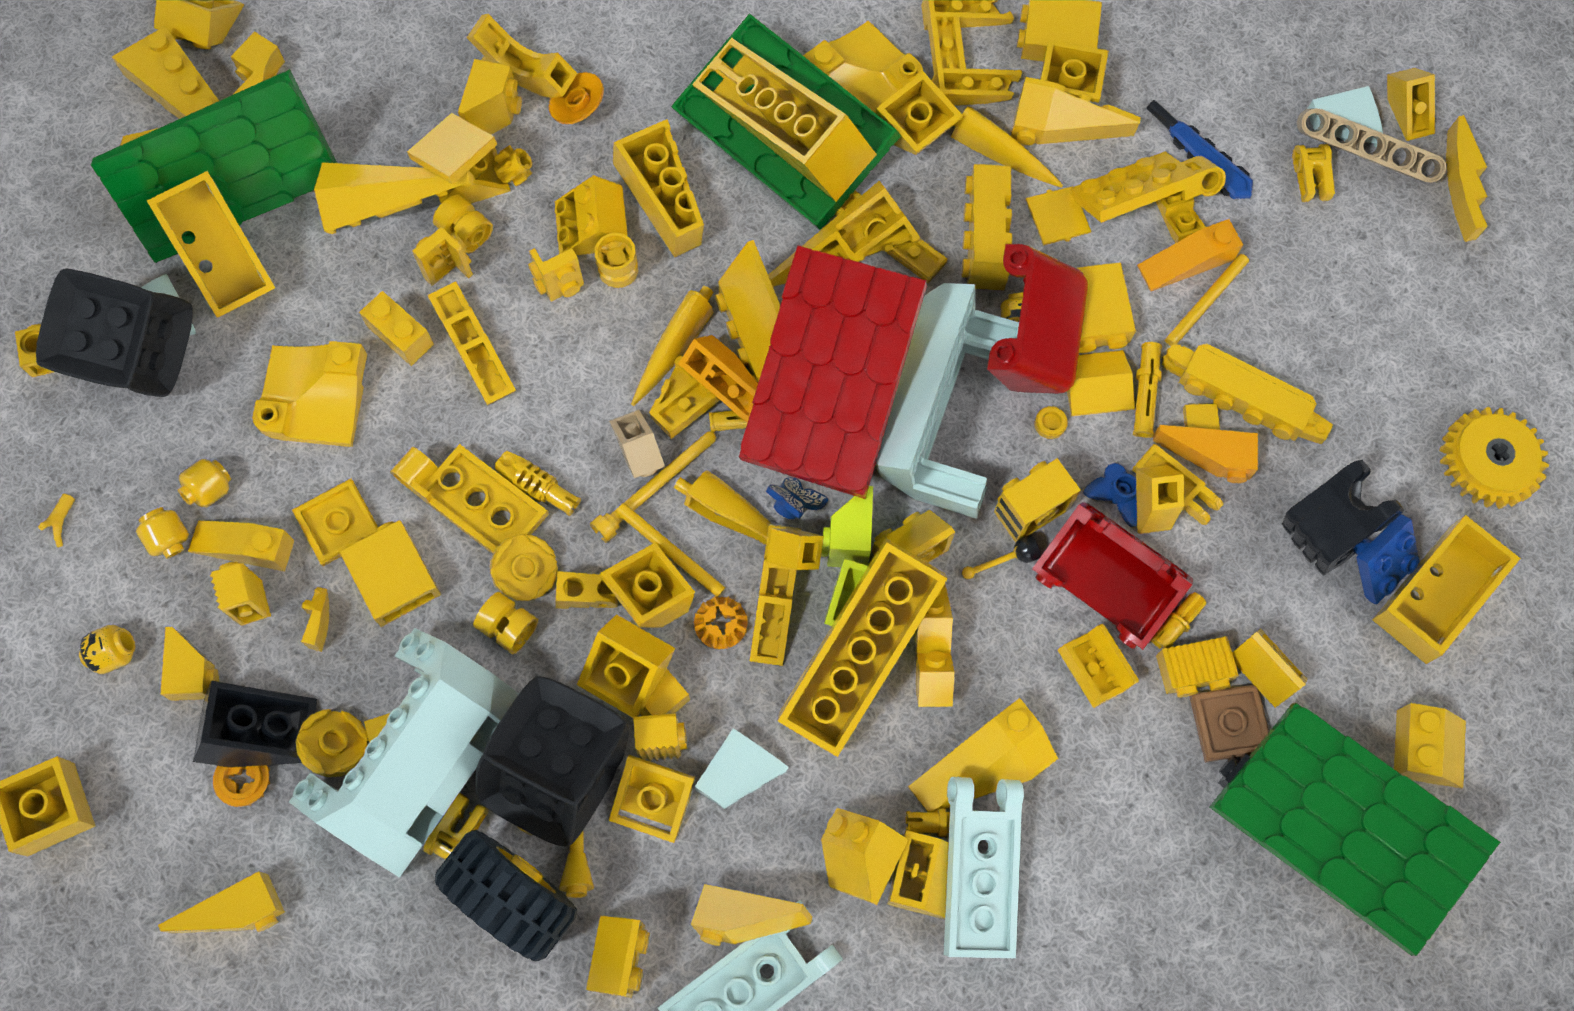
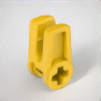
(1317, 162)
(445, 832)

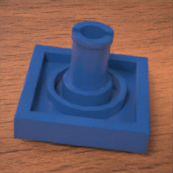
(1387, 559)

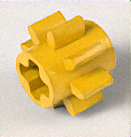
(513, 165)

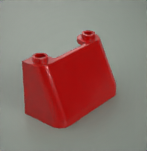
(1049, 324)
(1113, 574)

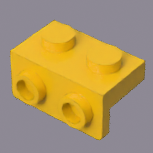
(441, 254)
(557, 275)
(1098, 665)

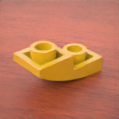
(1179, 216)

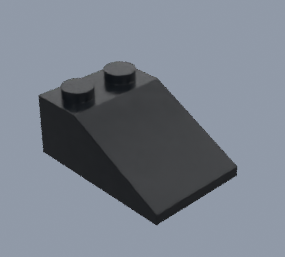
(250, 726)

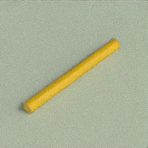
(1207, 300)
(670, 549)

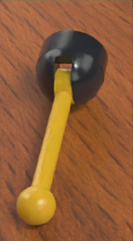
(1024, 550)

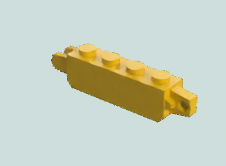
(1247, 391)

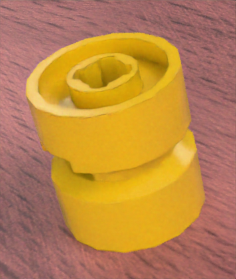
(459, 217)
(616, 260)
(502, 620)

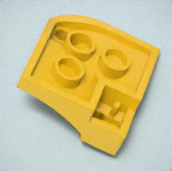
(865, 64)
(312, 393)

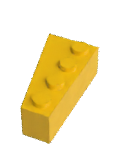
(165, 73)
(660, 185)
(988, 226)

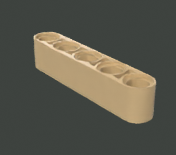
(1386, 145)

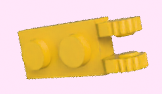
(1192, 484)

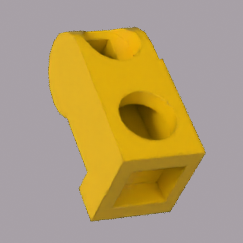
(583, 591)

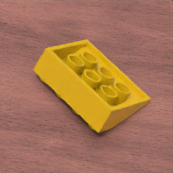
(750, 306)

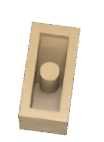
(637, 444)

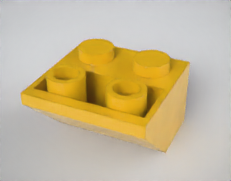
(589, 214)
(921, 876)
(617, 956)

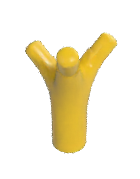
(57, 518)

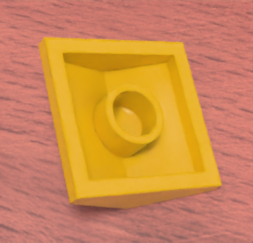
(1102, 384)
(652, 794)

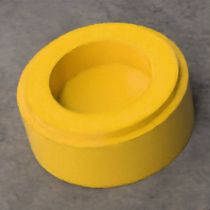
(1050, 422)

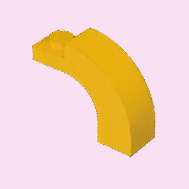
(537, 72)

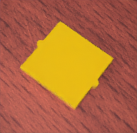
(1057, 216)

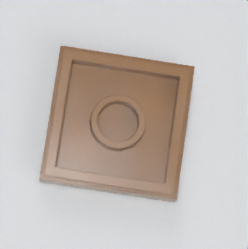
(1229, 722)

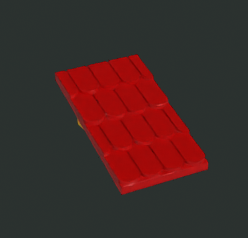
(832, 370)

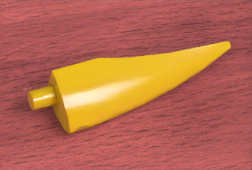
(993, 142)
(681, 330)
(713, 496)

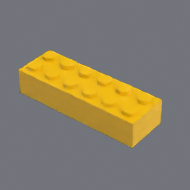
(861, 647)

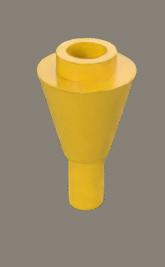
(576, 874)

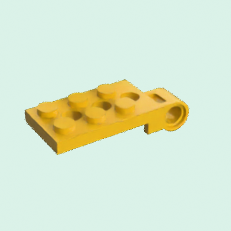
(1147, 182)
(426, 481)

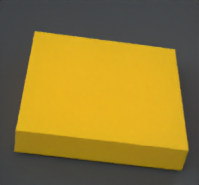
(452, 148)
(335, 520)

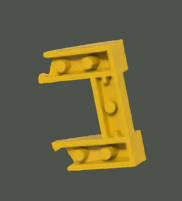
(958, 84)

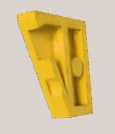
(680, 401)

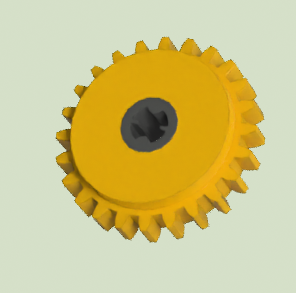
(1498, 480)

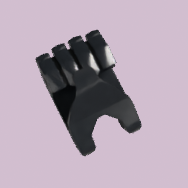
(1337, 519)

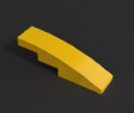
(1463, 172)
(471, 343)
(772, 610)

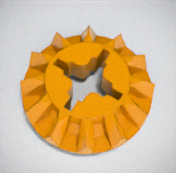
(711, 635)
(228, 790)

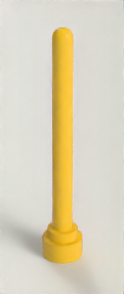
(608, 524)

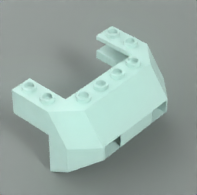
(942, 335)
(416, 759)

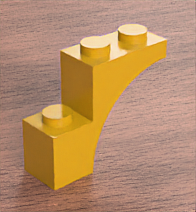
(256, 60)
(933, 655)

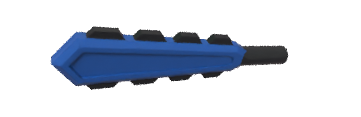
(1237, 183)

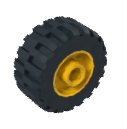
(505, 895)

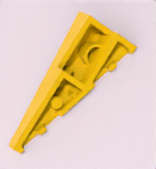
(361, 191)
(863, 228)

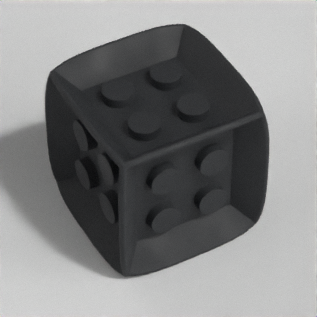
(114, 333)
(551, 760)

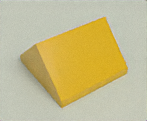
(1268, 668)

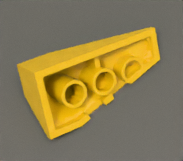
(1052, 116)
(1004, 748)

